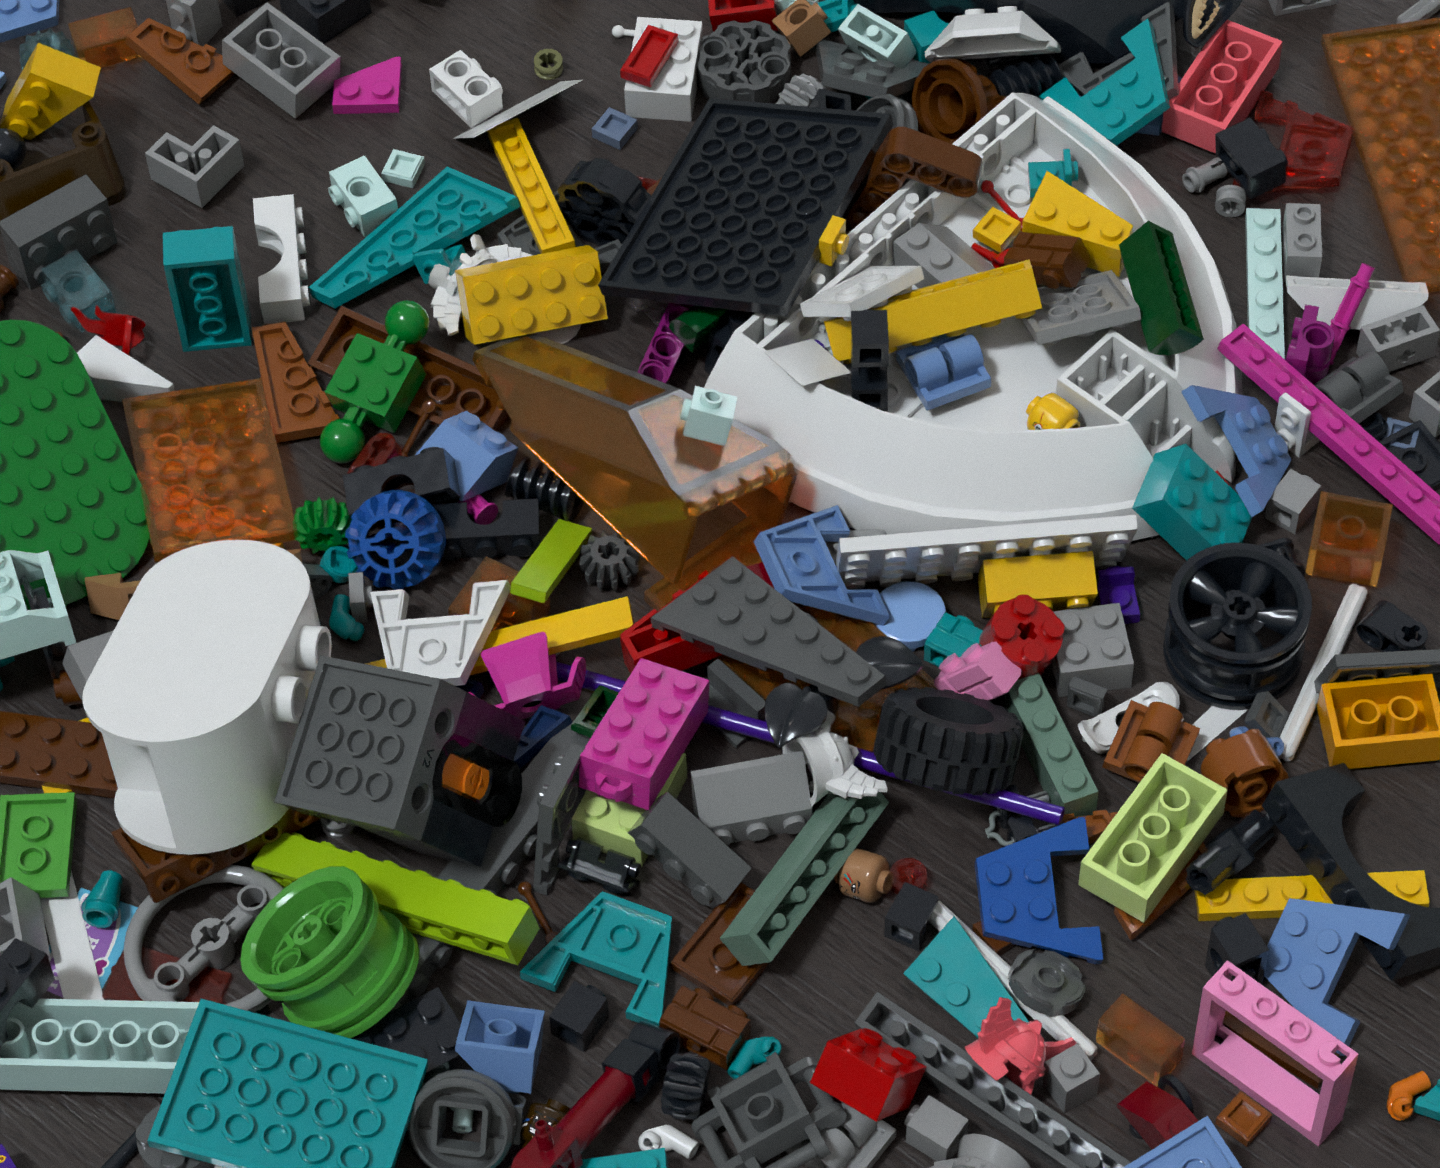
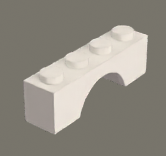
(281, 288)

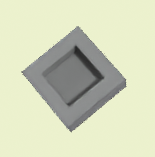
(359, 597)

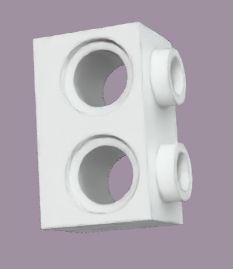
(466, 88)

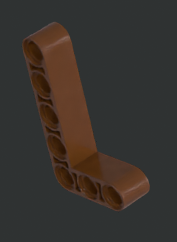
(917, 157)

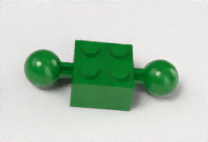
(375, 382)

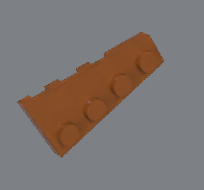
(290, 386)

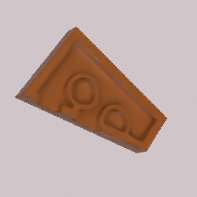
(186, 64)

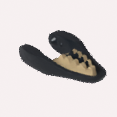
(1204, 18)

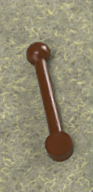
(429, 408)
(525, 889)

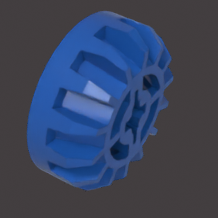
(419, 529)

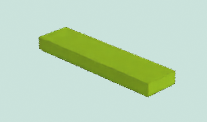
(550, 561)

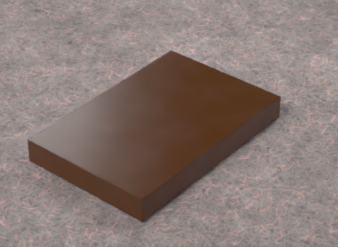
(710, 963)

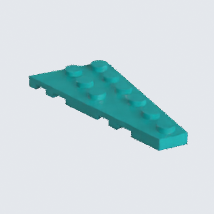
(430, 220)

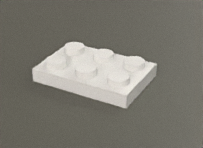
(862, 291)

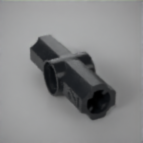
(1229, 852)

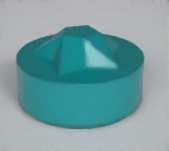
(338, 564)

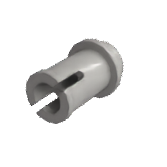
(1197, 178)

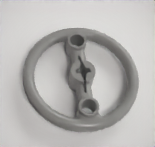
(210, 939)

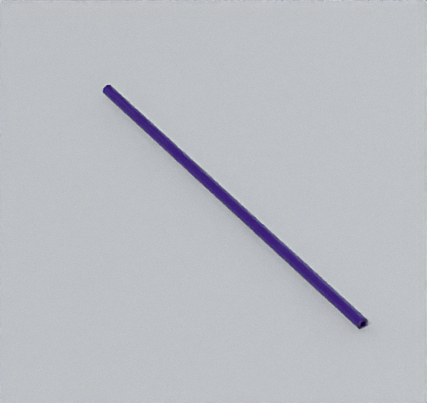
(865, 759)

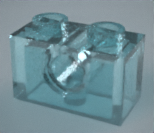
(76, 285)

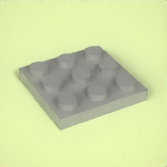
(1080, 311)

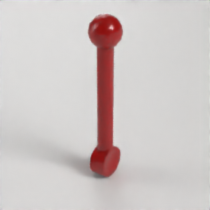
(988, 187)

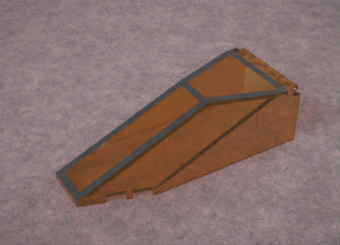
(625, 448)

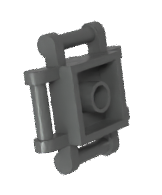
(768, 1117)

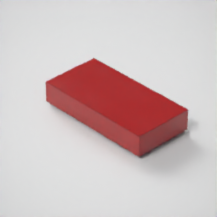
(649, 56)

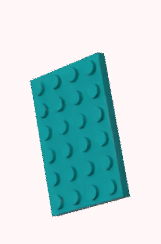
(284, 1095)

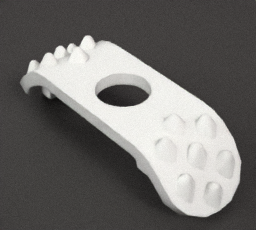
(1101, 730)

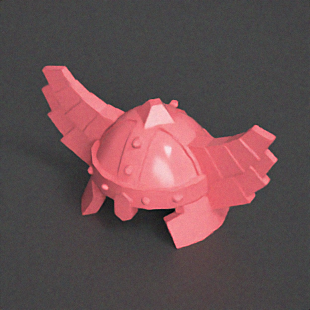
(1013, 1047)

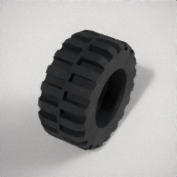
(948, 741)

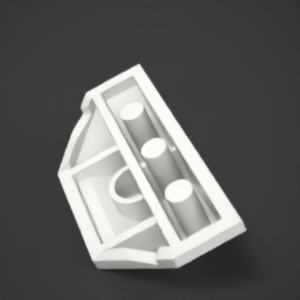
(991, 36)
(1379, 302)

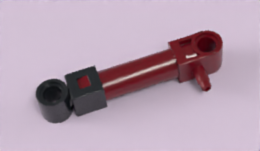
(627, 1076)

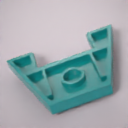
(1127, 97)
(618, 941)

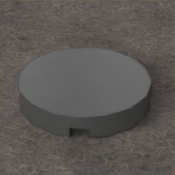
(1046, 982)

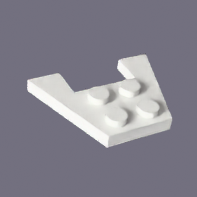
(438, 645)

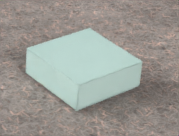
(403, 168)

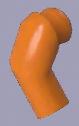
(1402, 1092)

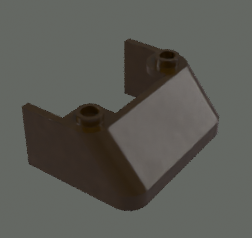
(90, 157)

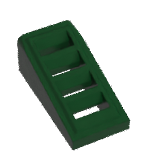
(594, 711)

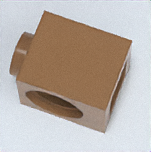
(802, 25)

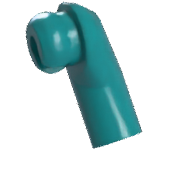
(342, 622)
(753, 1053)

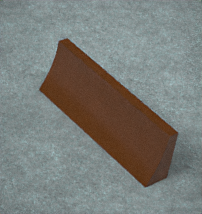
(448, 383)

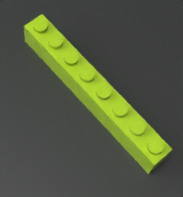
(421, 902)

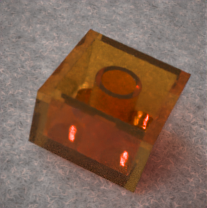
(1349, 539)

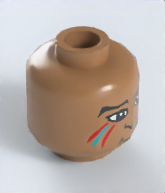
(864, 876)

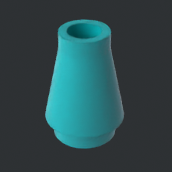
(103, 901)

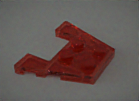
(1312, 144)

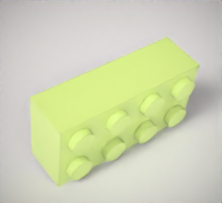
(1152, 837)

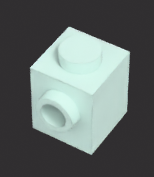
(708, 415)

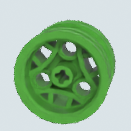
(330, 953)

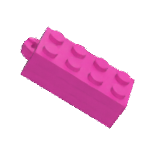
(644, 734)

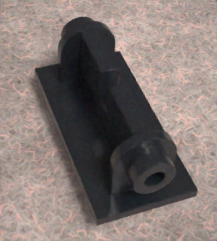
(613, 873)

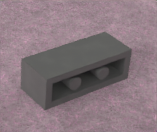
(689, 851)

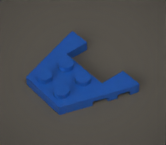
(1020, 898)

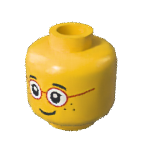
(1051, 413)

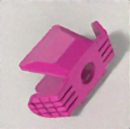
(528, 673)

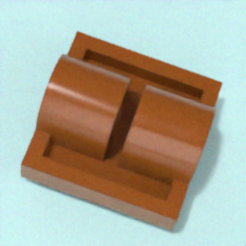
(1145, 735)

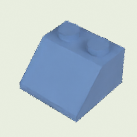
(479, 452)
(502, 1043)

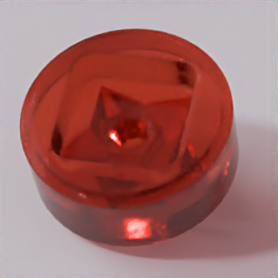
(908, 871)

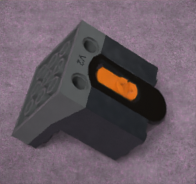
(404, 759)

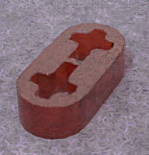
(377, 451)

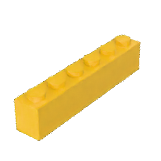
(949, 308)

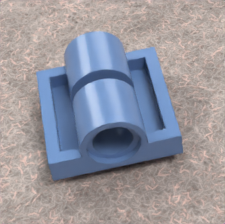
(944, 369)

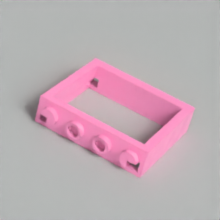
(1259, 1076)

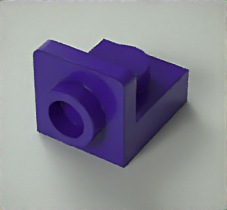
(1117, 586)

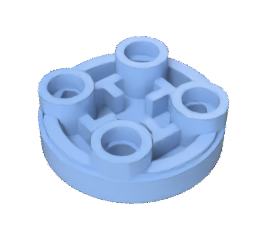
(912, 612)

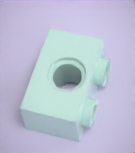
(876, 38)
(362, 195)

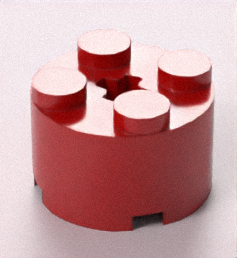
(1026, 632)

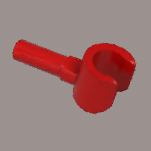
(996, 259)

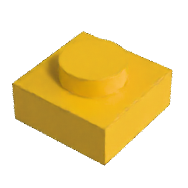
(996, 229)
(833, 241)

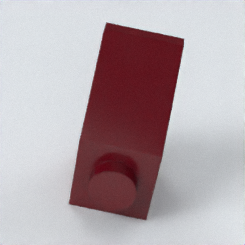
(1156, 1114)

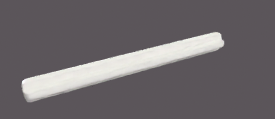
(1333, 644)
(1057, 1026)

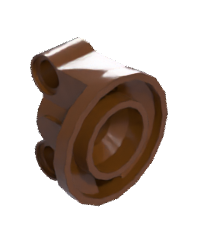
(952, 98)

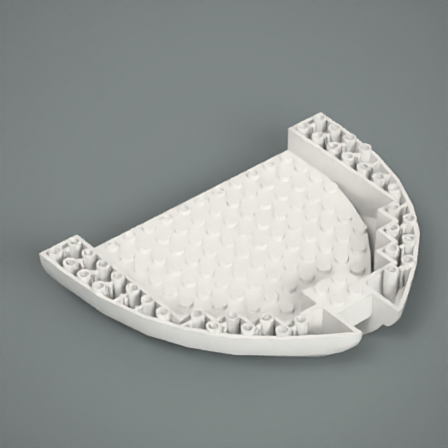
(975, 456)

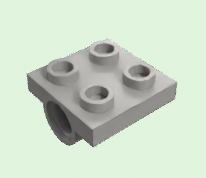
(854, 1143)

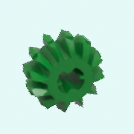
(322, 524)

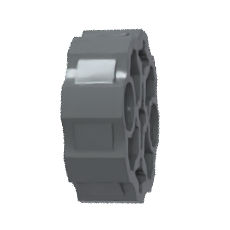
(743, 62)

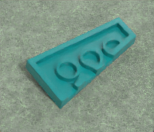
(959, 978)

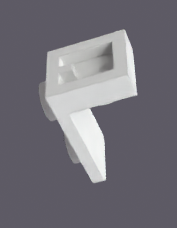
(1293, 424)

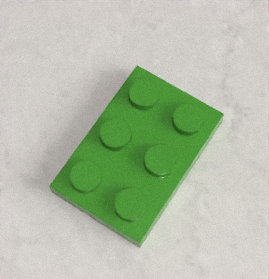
(38, 841)

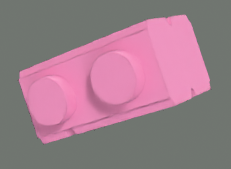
(978, 672)

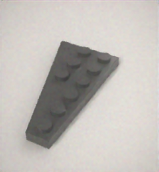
(764, 629)

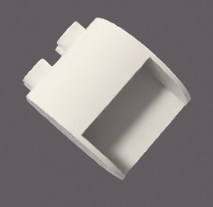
(207, 693)

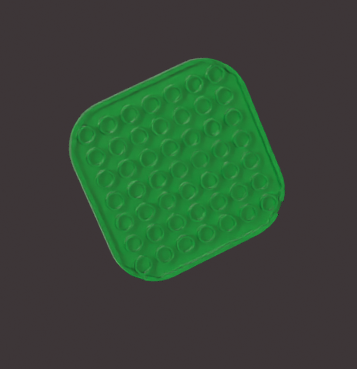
(62, 465)

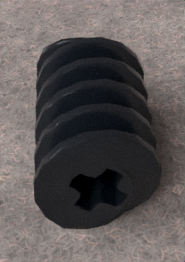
(1027, 76)
(551, 493)

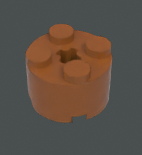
(1244, 767)

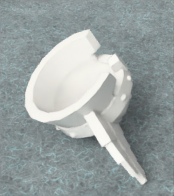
(446, 298)
(832, 765)

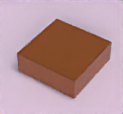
(1243, 1118)

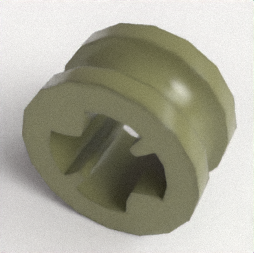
(547, 56)

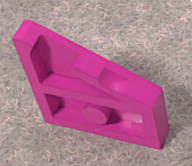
(370, 89)

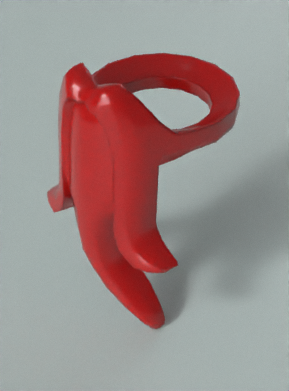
(113, 327)

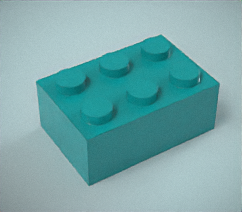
(1190, 503)

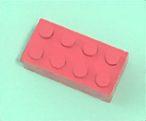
(1222, 84)

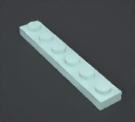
(1265, 276)

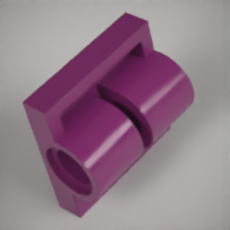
(1312, 347)

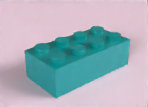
(207, 288)

